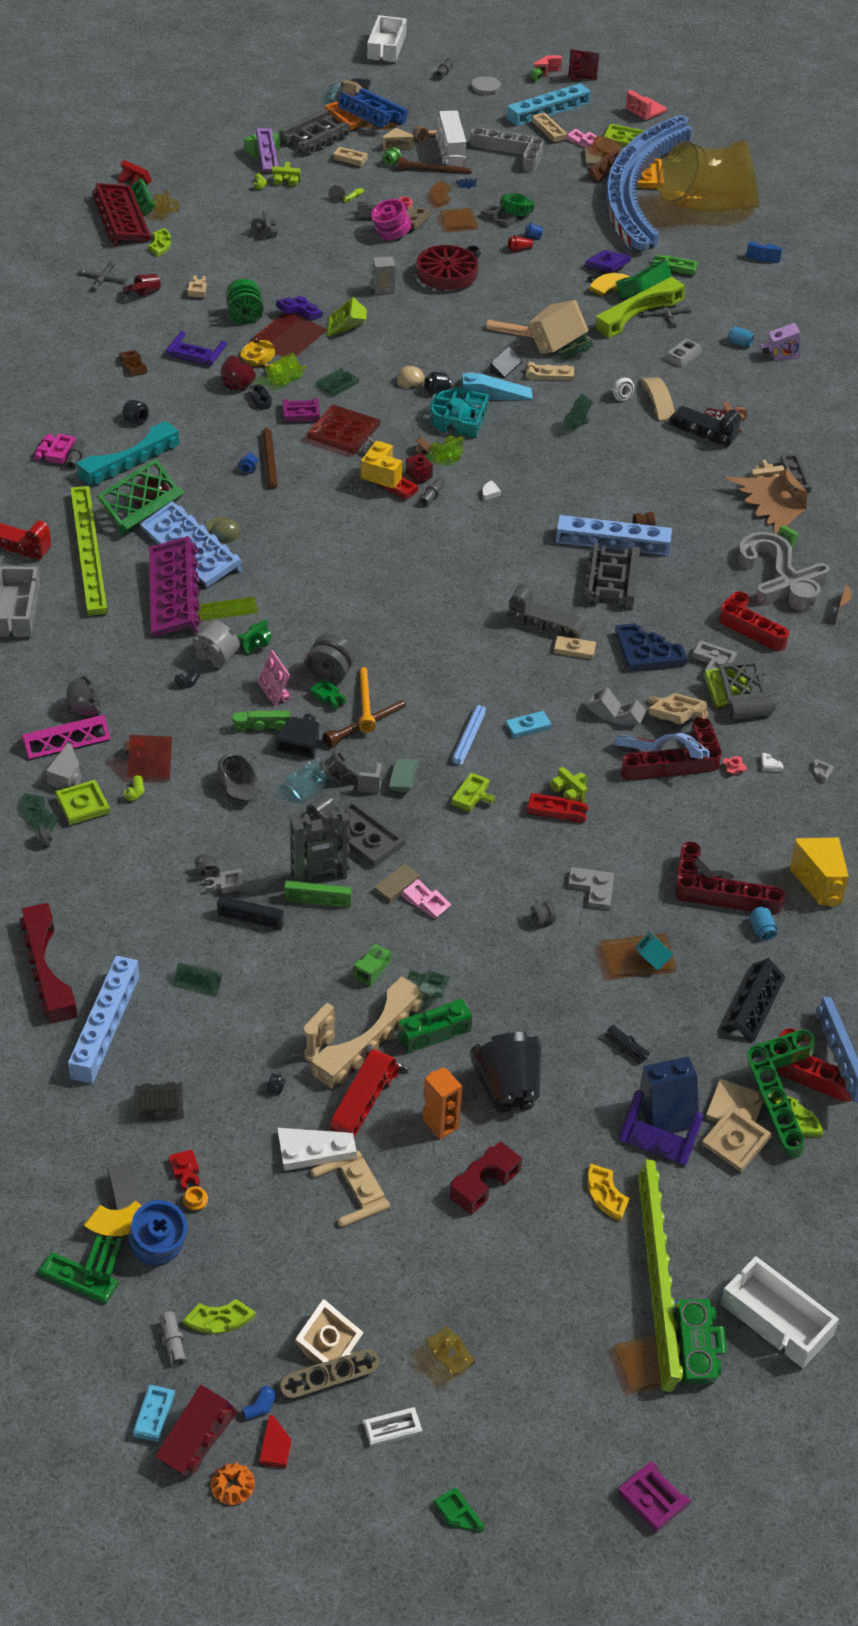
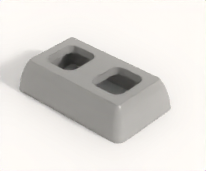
(689, 354)

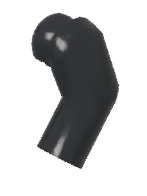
(190, 680)

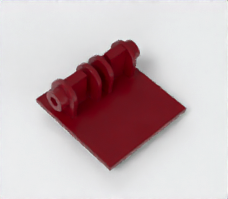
(583, 65)

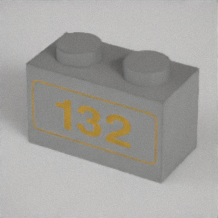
(383, 275)

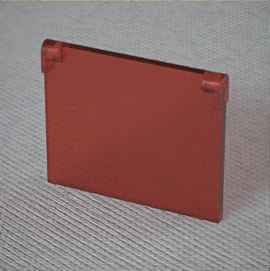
(290, 334)

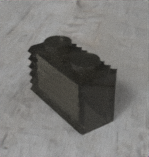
(158, 1101)

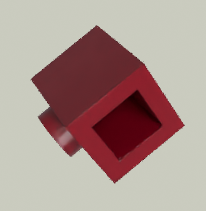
(419, 468)

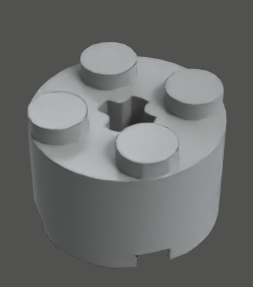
(216, 643)

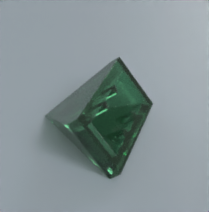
(198, 978)

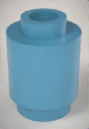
(741, 336)
(763, 923)

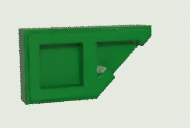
(457, 1511)

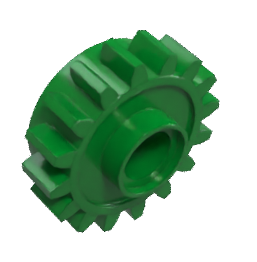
(517, 204)

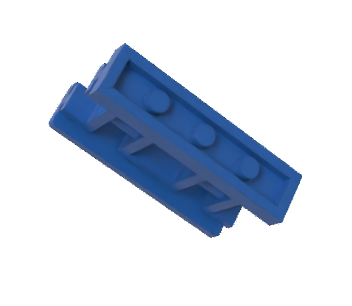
(372, 108)

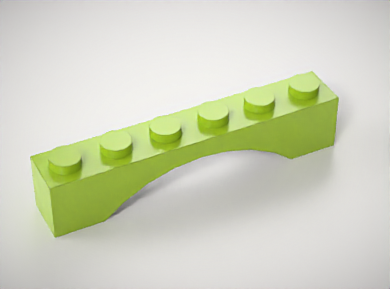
(662, 294)

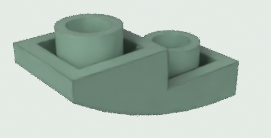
(403, 775)

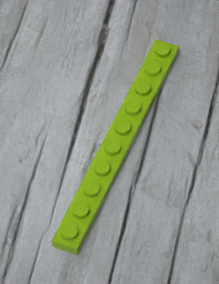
(88, 551)
(659, 1278)

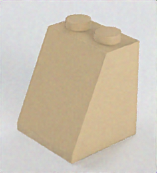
(557, 326)

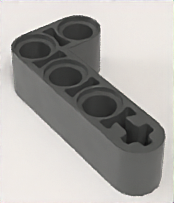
(543, 617)

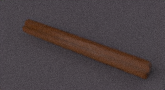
(269, 458)

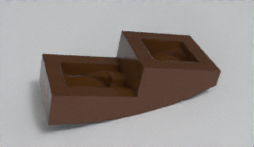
(132, 362)

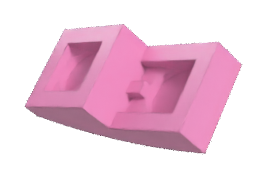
(581, 139)
(429, 902)

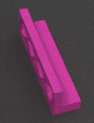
(65, 729)

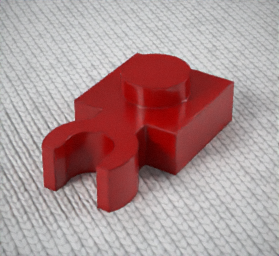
(185, 1167)

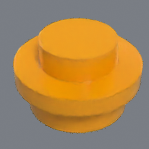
(195, 1199)

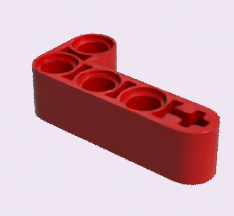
(29, 543)
(750, 624)
(815, 1074)
(362, 1094)

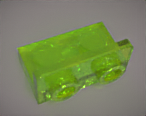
(284, 369)

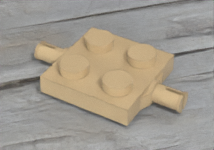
(677, 708)

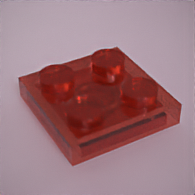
(150, 756)

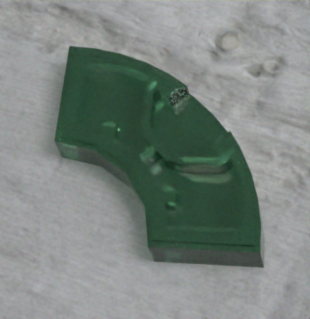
(36, 814)

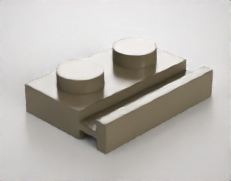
(417, 216)

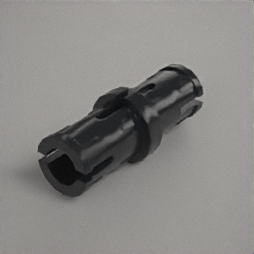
(627, 1044)

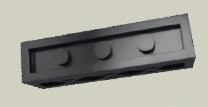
(749, 995)

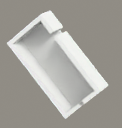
(386, 38)
(451, 139)
(779, 1311)

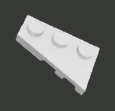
(313, 1147)

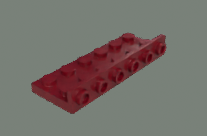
(120, 213)

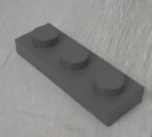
(795, 466)

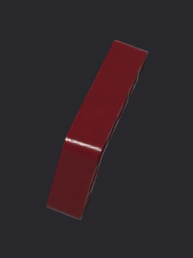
(675, 761)
(721, 891)

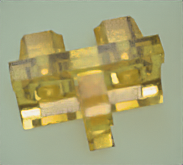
(162, 204)
(441, 1346)

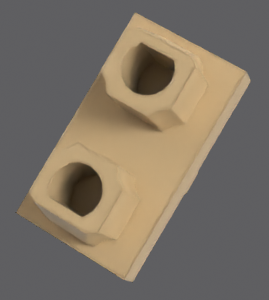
(766, 470)

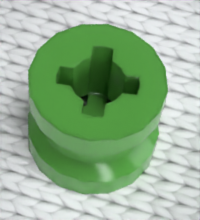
(392, 156)

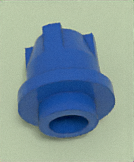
(533, 231)
(248, 463)

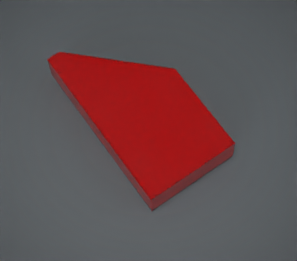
(276, 1445)

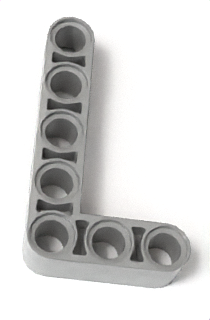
(525, 145)

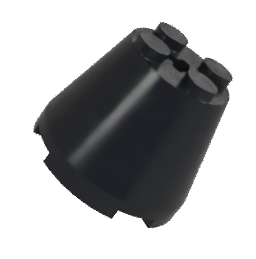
(509, 1069)

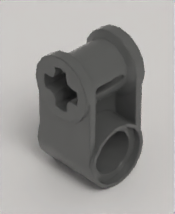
(340, 769)

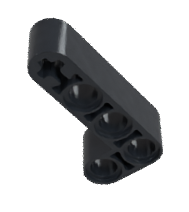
(705, 426)

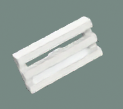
(395, 1436)

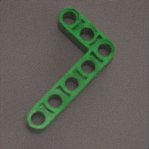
(774, 1089)

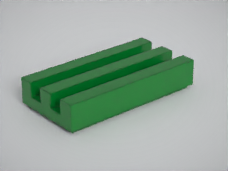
(107, 1243)

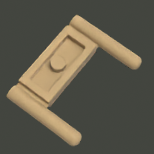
(362, 1185)

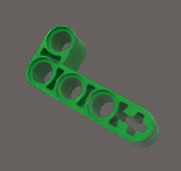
(643, 280)

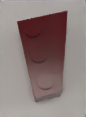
(196, 1431)

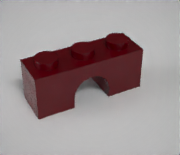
(497, 1163)

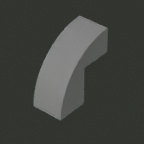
(608, 708)

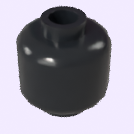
(437, 382)
(135, 412)

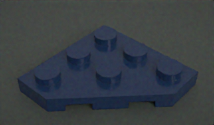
(647, 650)

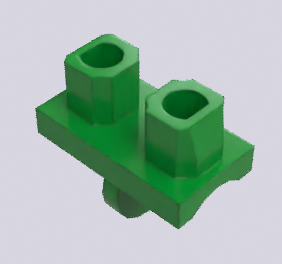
(256, 636)

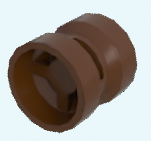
(645, 519)

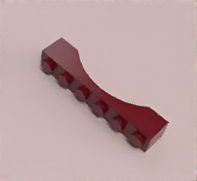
(57, 996)

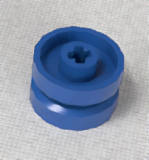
(157, 1232)

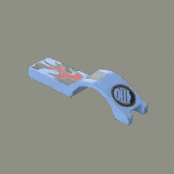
(695, 749)

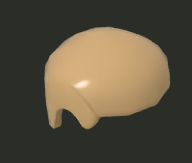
(410, 376)

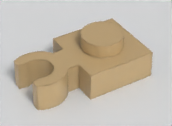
(197, 287)

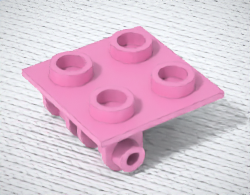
(274, 679)

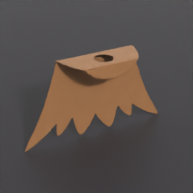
(775, 497)

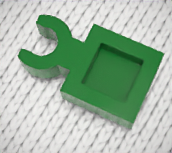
(327, 692)

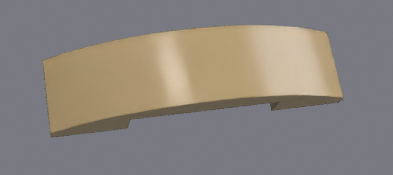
(659, 396)

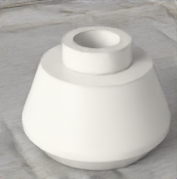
(623, 389)

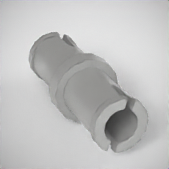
(172, 1339)

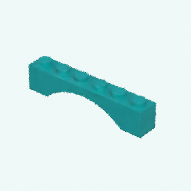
(99, 468)

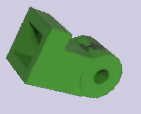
(372, 964)

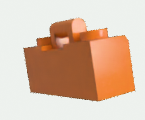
(442, 1102)

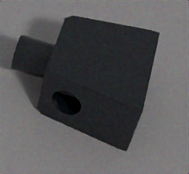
(299, 737)

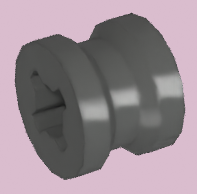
(207, 866)
(543, 913)

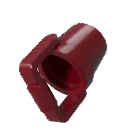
(144, 284)

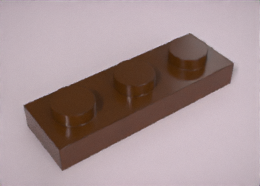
(603, 166)

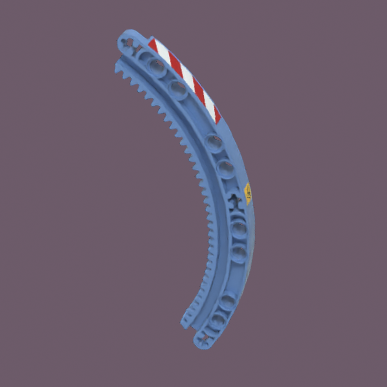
(626, 172)

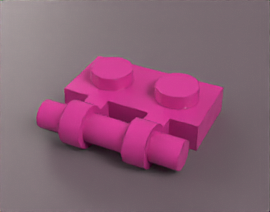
(54, 449)

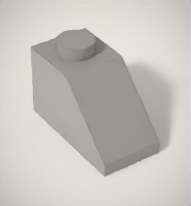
(64, 770)

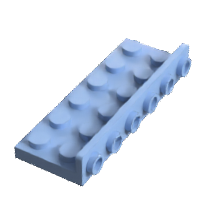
(174, 523)

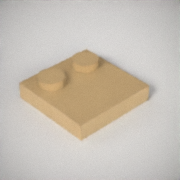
(737, 1096)
(736, 1139)

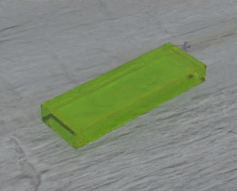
(227, 608)

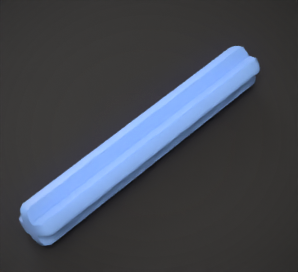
(468, 735)

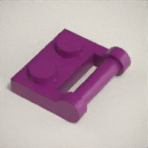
(301, 410)
(648, 1501)

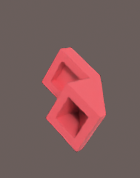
(549, 63)

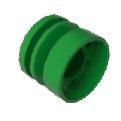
(244, 301)

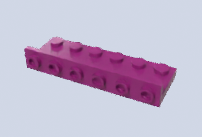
(174, 586)

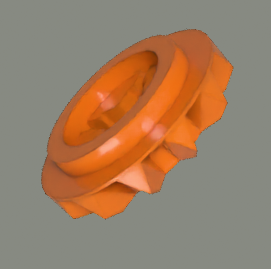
(234, 1494)

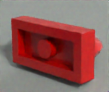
(131, 170)

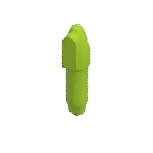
(357, 192)

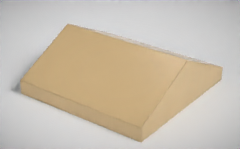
(327, 1335)

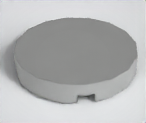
(486, 85)

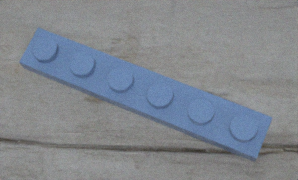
(840, 1044)

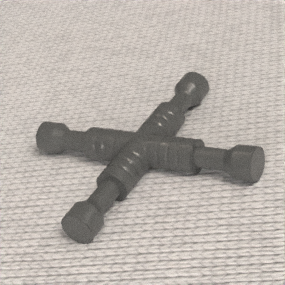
(100, 277)
(664, 311)

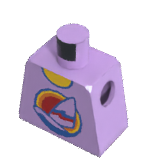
(783, 343)

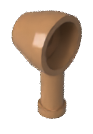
(424, 133)

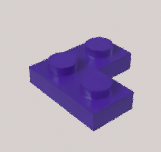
(300, 305)

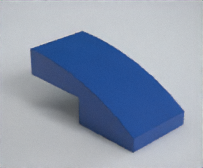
(766, 253)

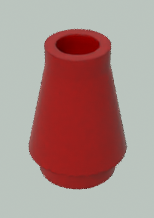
(518, 243)

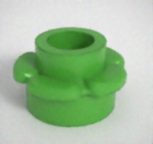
(536, 74)

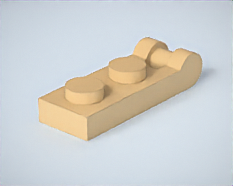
(549, 372)

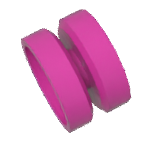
(391, 219)

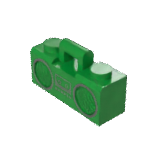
(435, 1025)
(694, 1336)

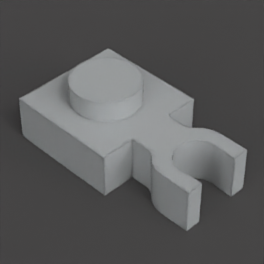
(229, 882)

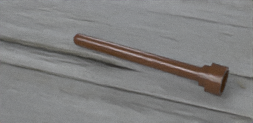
(404, 164)
(332, 738)

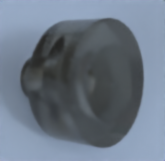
(336, 193)

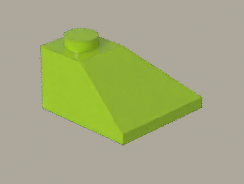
(346, 317)

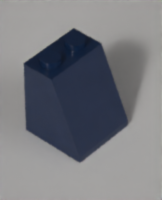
(670, 1094)

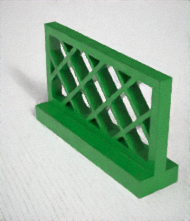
(133, 520)

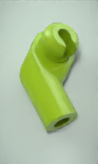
(261, 181)
(137, 790)

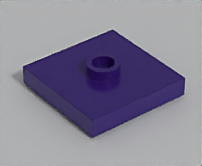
(607, 261)

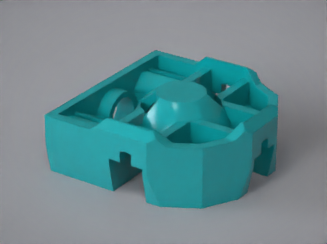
(447, 405)

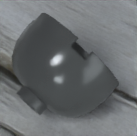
(81, 696)

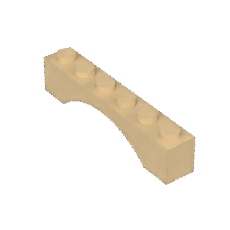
(337, 1061)

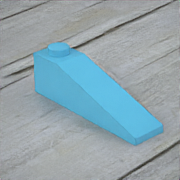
(495, 387)

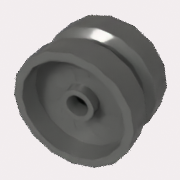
(329, 659)

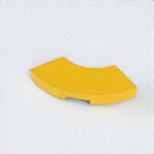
(606, 283)
(604, 1192)
(112, 1222)

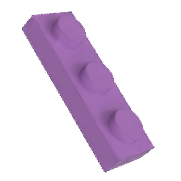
(266, 149)

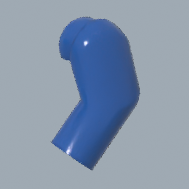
(262, 1405)

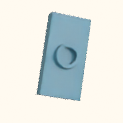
(528, 724)
(154, 1413)

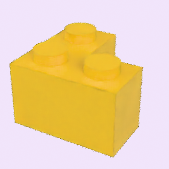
(380, 466)

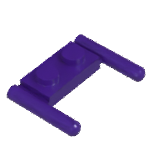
(192, 352)
(657, 1139)

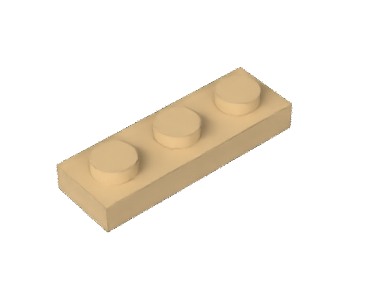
(549, 127)

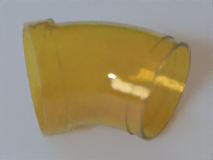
(709, 178)

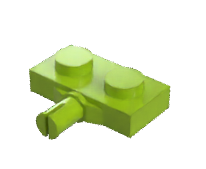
(472, 792)

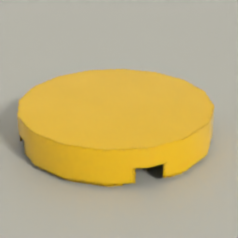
(258, 353)

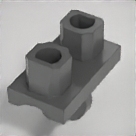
(265, 225)

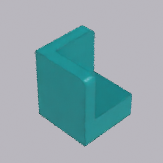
(653, 950)

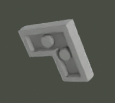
(713, 655)
(597, 882)

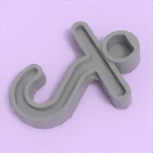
(799, 586)

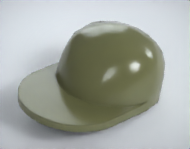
(224, 529)

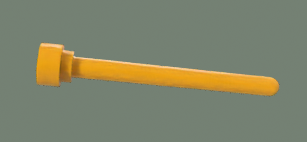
(367, 721)

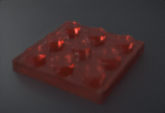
(343, 429)

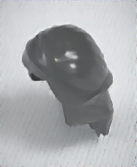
(238, 777)

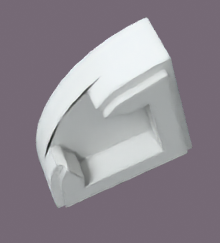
(490, 491)
(770, 764)

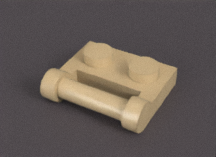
(319, 1031)

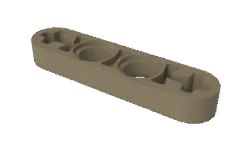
(328, 1370)

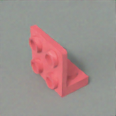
(643, 106)

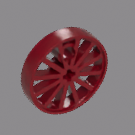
(461, 265)

